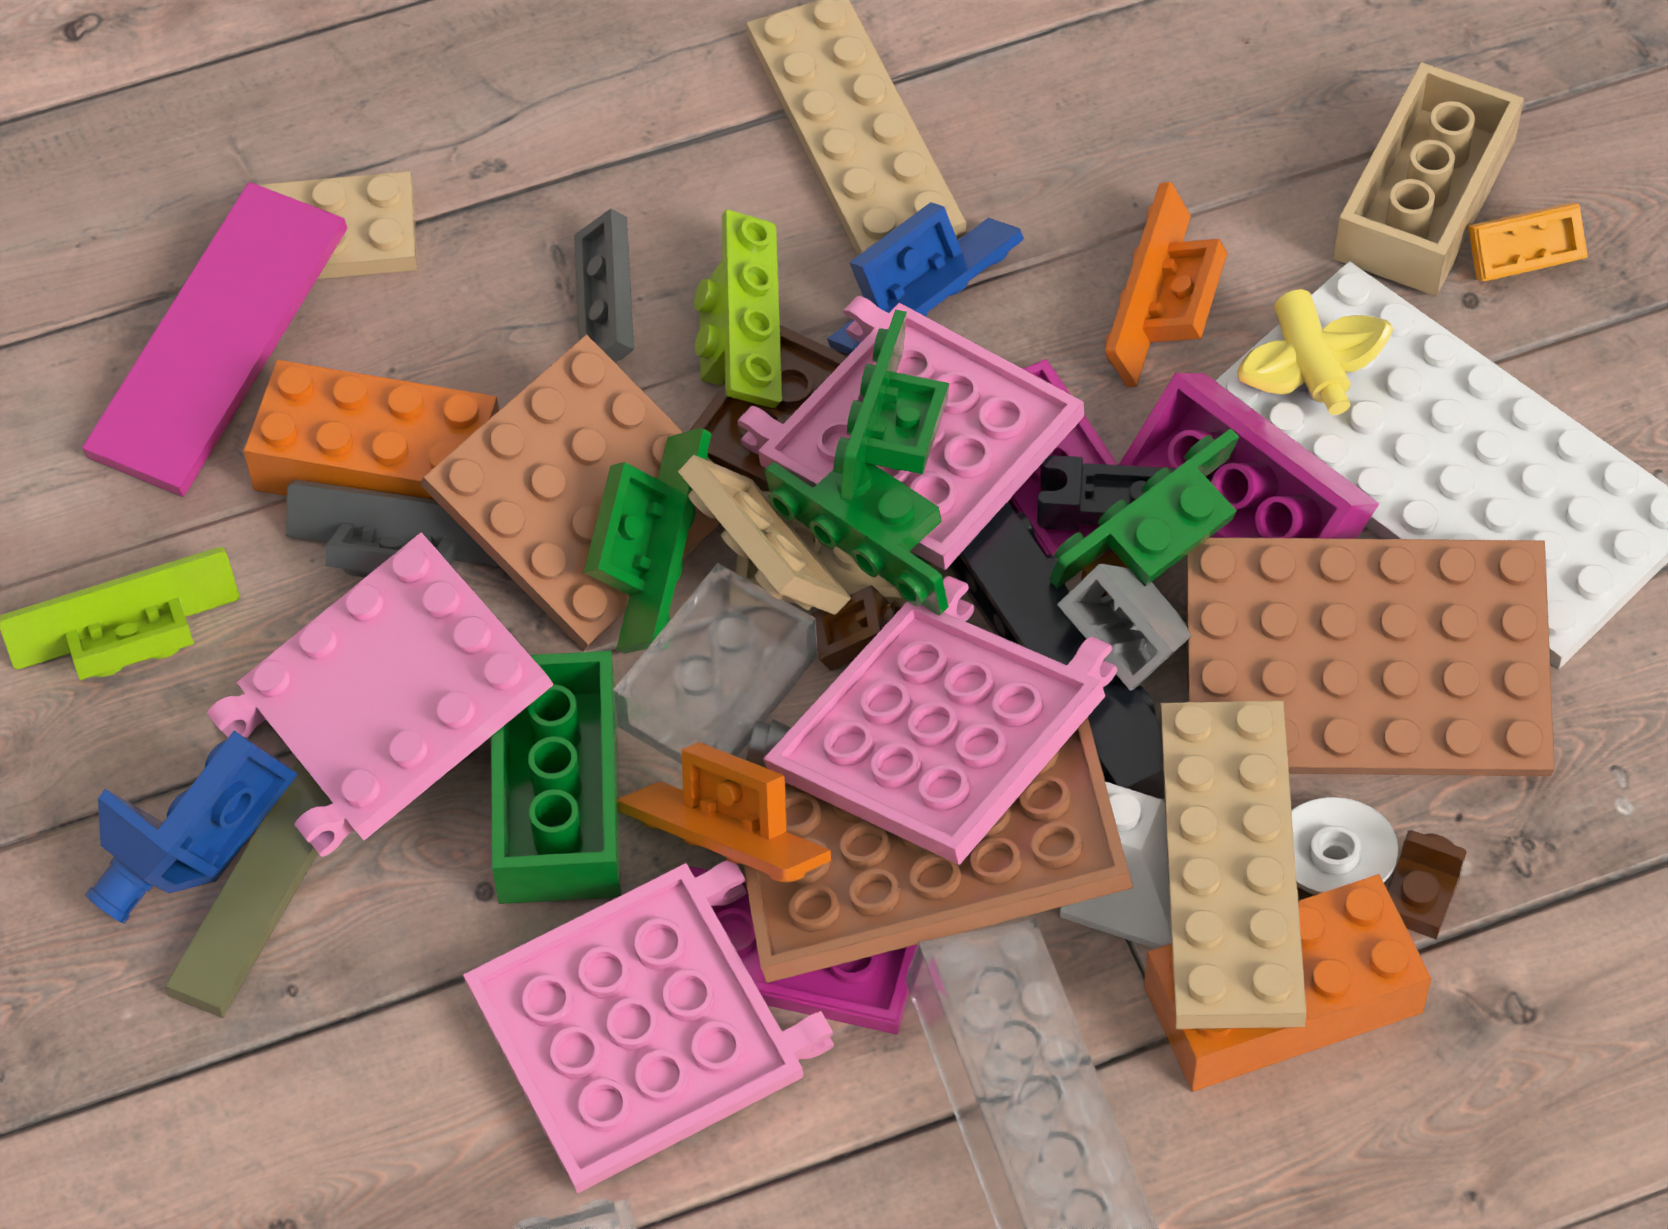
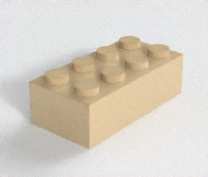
(1428, 179)

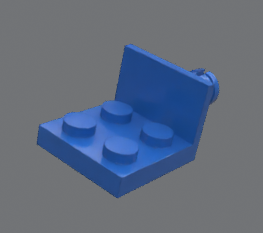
(200, 832)

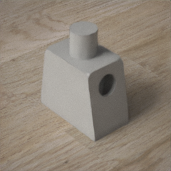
(1131, 619)

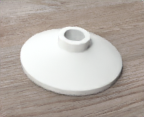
(1345, 832)

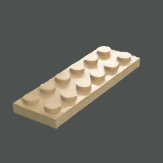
(850, 119)
(1231, 866)

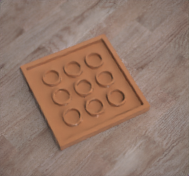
(538, 476)

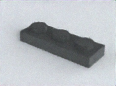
(605, 284)

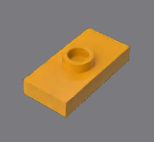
(1527, 241)

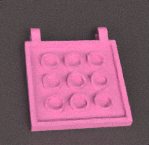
(987, 443)
(386, 691)
(939, 726)
(639, 1024)

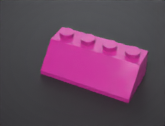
(1269, 475)

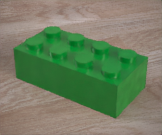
(559, 787)

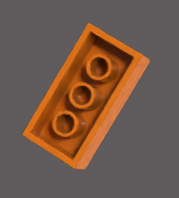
(357, 429)
(1356, 979)

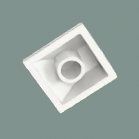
(1144, 910)

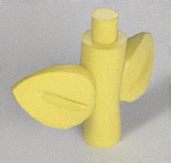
(1314, 353)

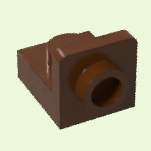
(853, 627)
(1426, 881)

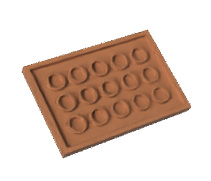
(1380, 650)
(890, 894)

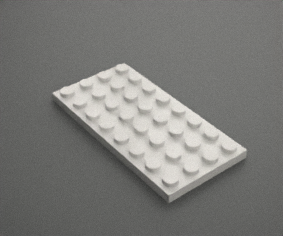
(1477, 456)

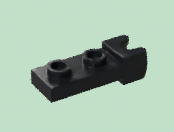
(1084, 492)

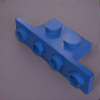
(925, 263)

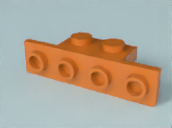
(1166, 288)
(729, 810)

